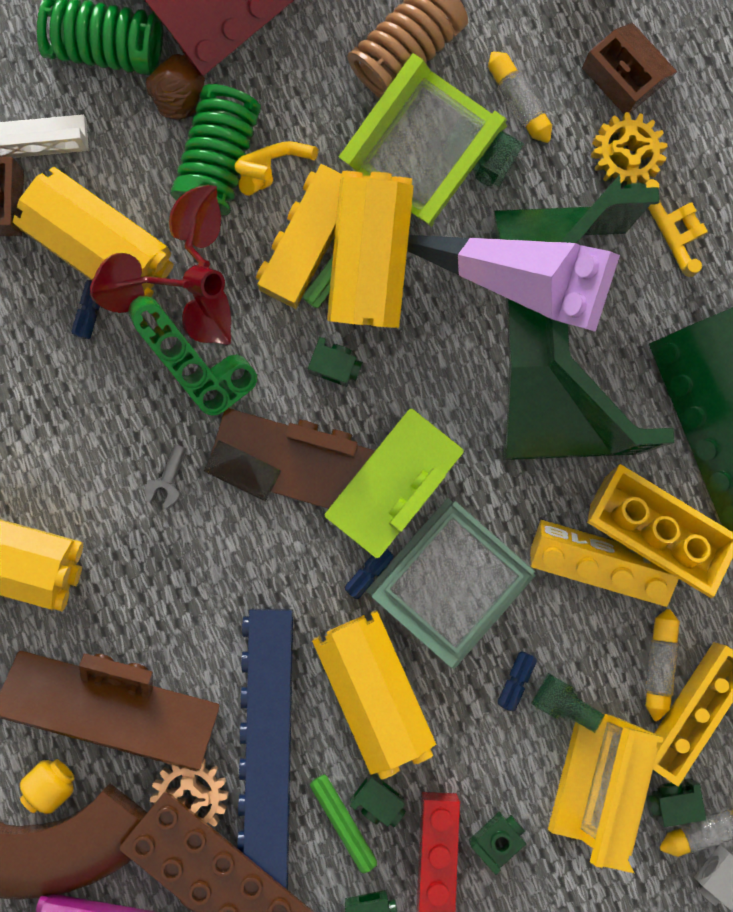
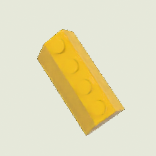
(662, 529)

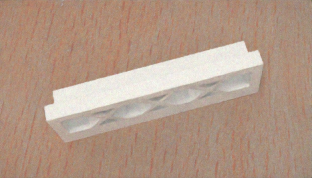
(43, 136)

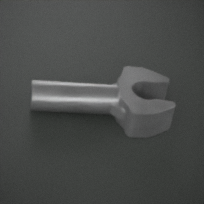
(167, 479)

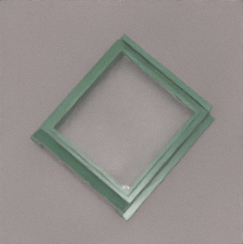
(451, 582)

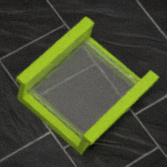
(425, 134)

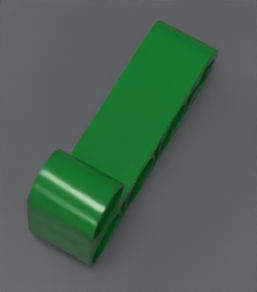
(183, 354)

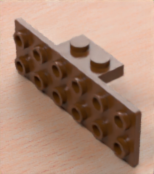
(311, 462)
(108, 707)
(202, 864)

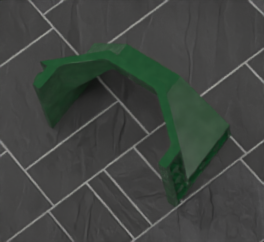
(551, 399)

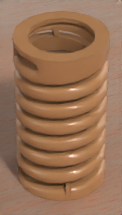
(412, 28)

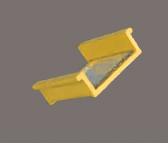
(605, 789)

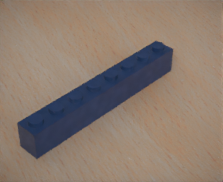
(267, 740)

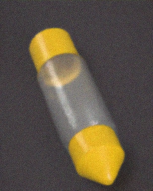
(520, 97)
(662, 664)
(699, 835)

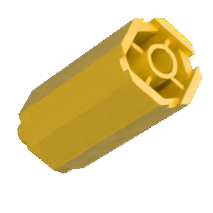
(85, 228)
(370, 249)
(37, 565)
(375, 695)

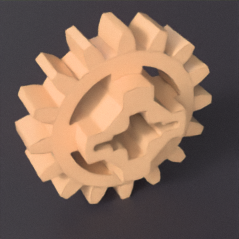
(190, 781)

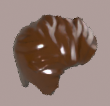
(175, 87)

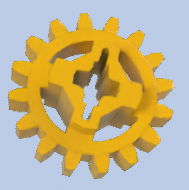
(638, 138)

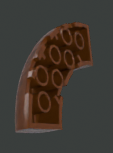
(69, 851)

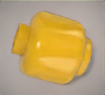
(46, 786)

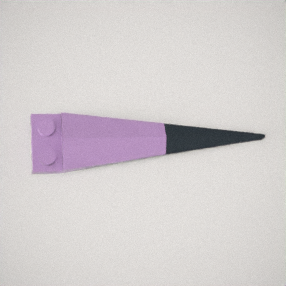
(547, 277)

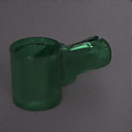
(561, 701)

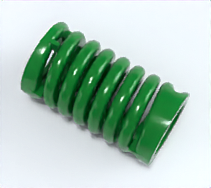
(100, 35)
(216, 143)

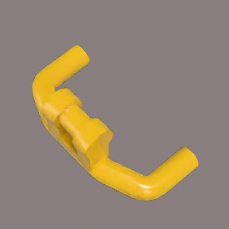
(256, 166)
(674, 239)

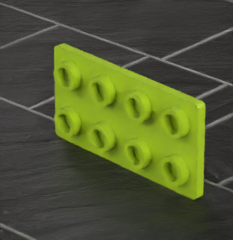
(394, 483)

